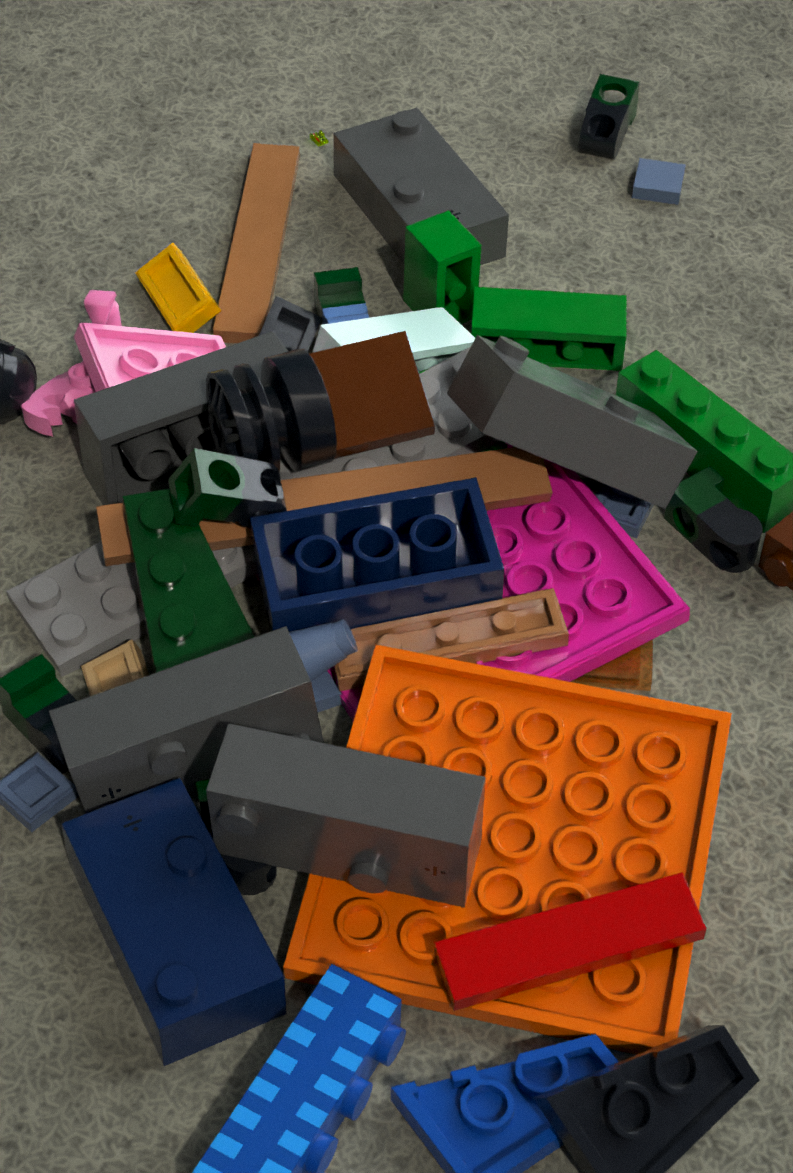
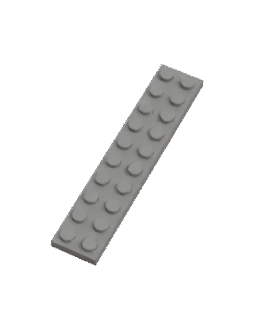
(92, 608)

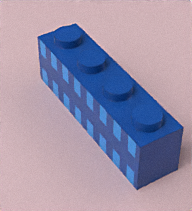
(311, 1081)

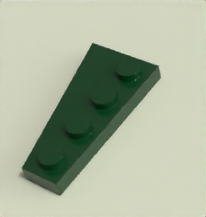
(180, 584)

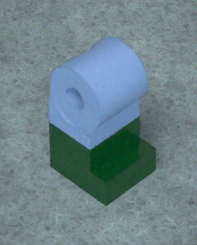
(339, 296)

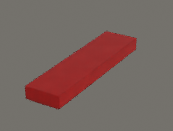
(568, 941)

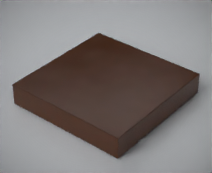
(374, 393)

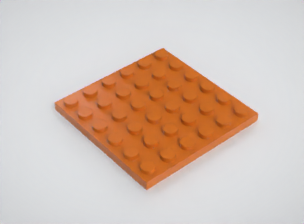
(577, 804)

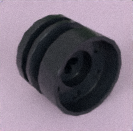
(279, 414)

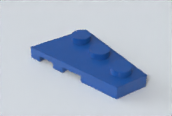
(489, 1115)

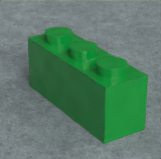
(555, 325)

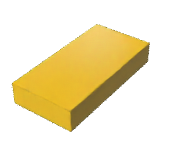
(177, 290)

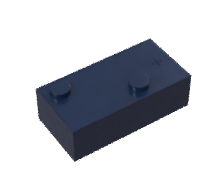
(378, 557)
(174, 921)

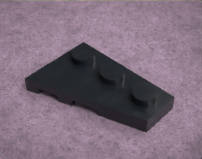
(650, 1105)

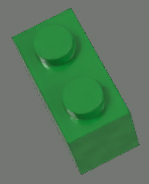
(441, 266)

